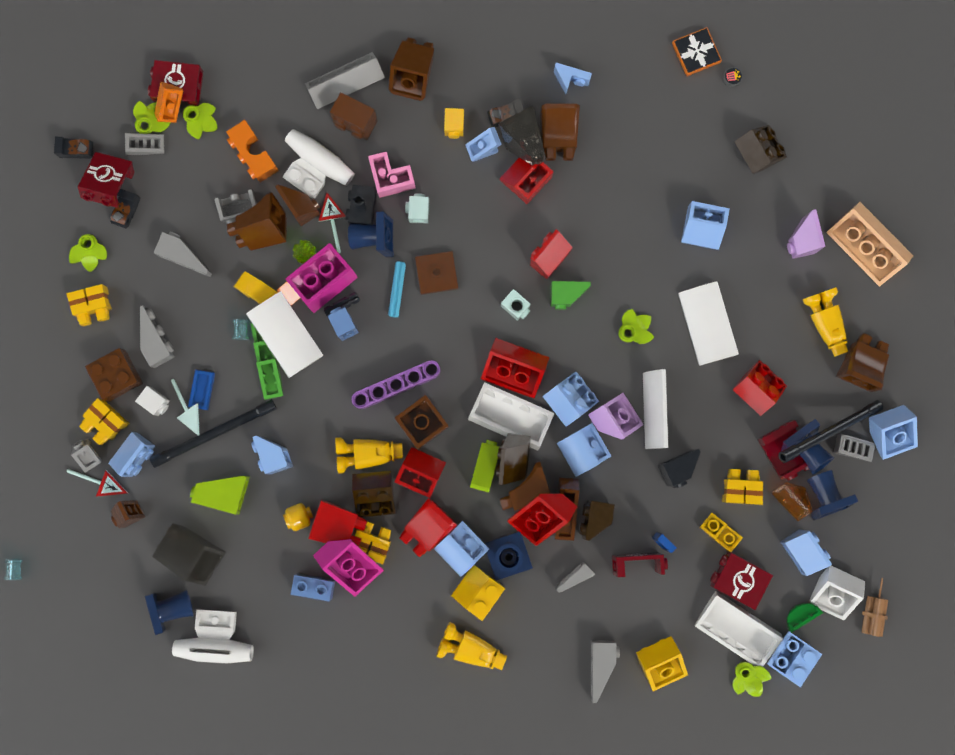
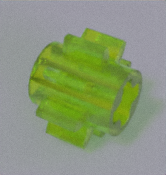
(303, 251)

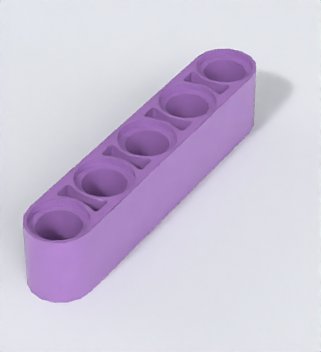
(406, 385)

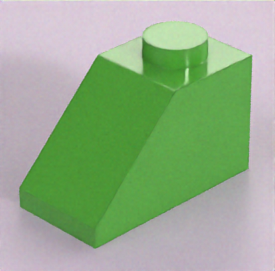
(566, 293)

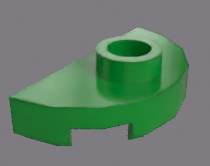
(801, 615)

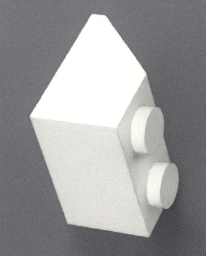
(837, 592)

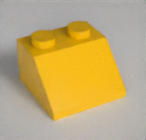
(478, 592)
(662, 663)

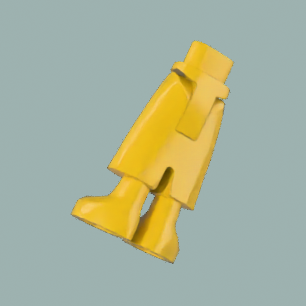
(828, 321)
(366, 453)
(471, 649)

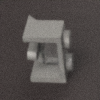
(235, 205)

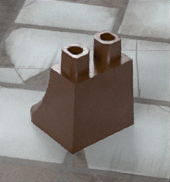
(411, 69)
(559, 130)
(260, 225)
(864, 364)
(526, 491)

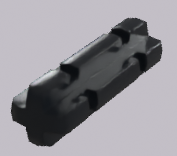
(344, 302)

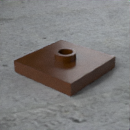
(436, 272)

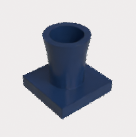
(373, 235)
(815, 457)
(828, 495)
(510, 544)
(168, 609)

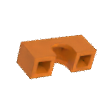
(259, 165)

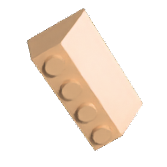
(870, 244)

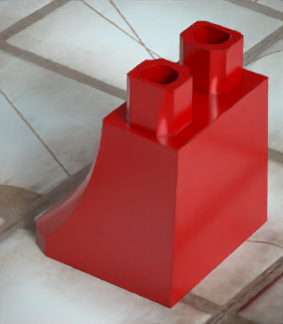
(336, 524)
(427, 527)

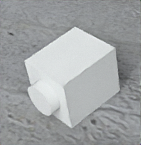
(153, 401)

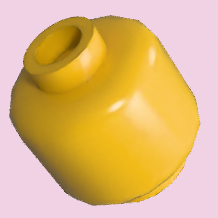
(297, 517)

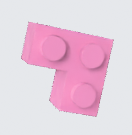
(387, 180)

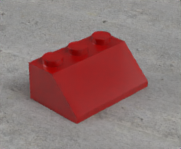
(515, 368)
(543, 516)

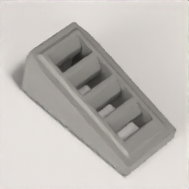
(143, 151)
(840, 443)
(578, 575)

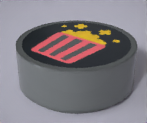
(732, 77)

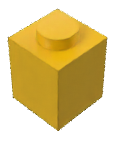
(454, 123)

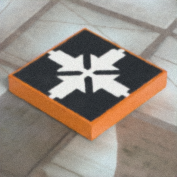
(696, 51)

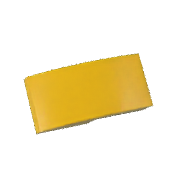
(254, 288)
(721, 532)

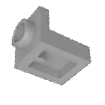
(85, 455)

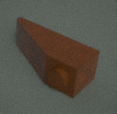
(570, 489)
(126, 513)

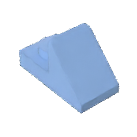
(566, 74)
(483, 144)

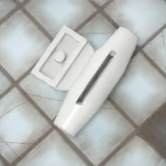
(314, 165)
(213, 641)

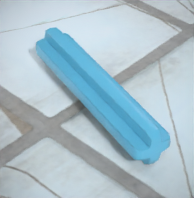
(397, 287)

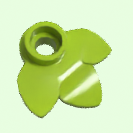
(147, 115)
(202, 121)
(87, 255)
(637, 326)
(752, 680)

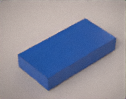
(201, 389)
(663, 542)

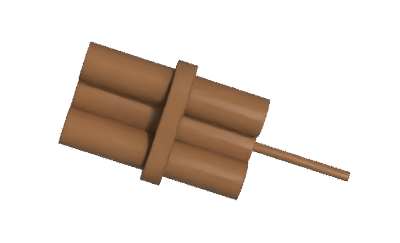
(875, 615)

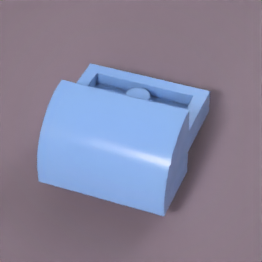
(584, 449)
(461, 549)

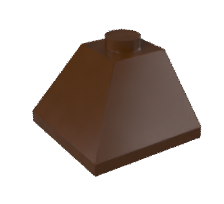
(300, 204)

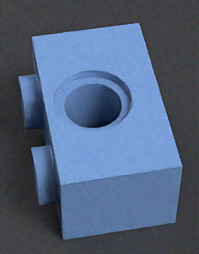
(342, 323)
(313, 587)

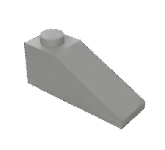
(176, 251)
(602, 664)

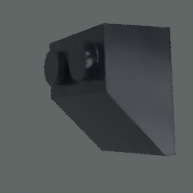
(680, 468)

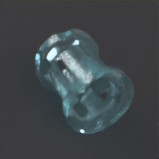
(240, 329)
(13, 569)

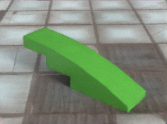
(267, 368)

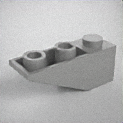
(152, 342)

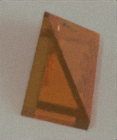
(794, 500)

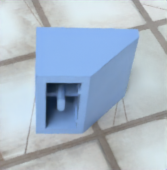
(705, 225)
(570, 399)
(131, 455)
(272, 455)
(806, 552)
(794, 659)

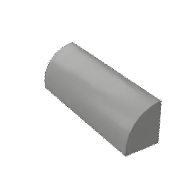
(345, 79)

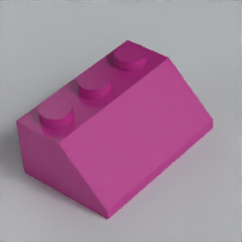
(321, 278)
(348, 565)

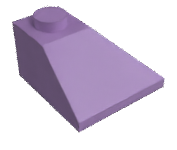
(807, 237)
(616, 418)

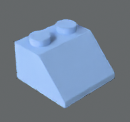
(894, 431)

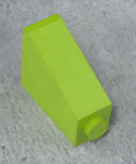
(485, 466)
(221, 494)

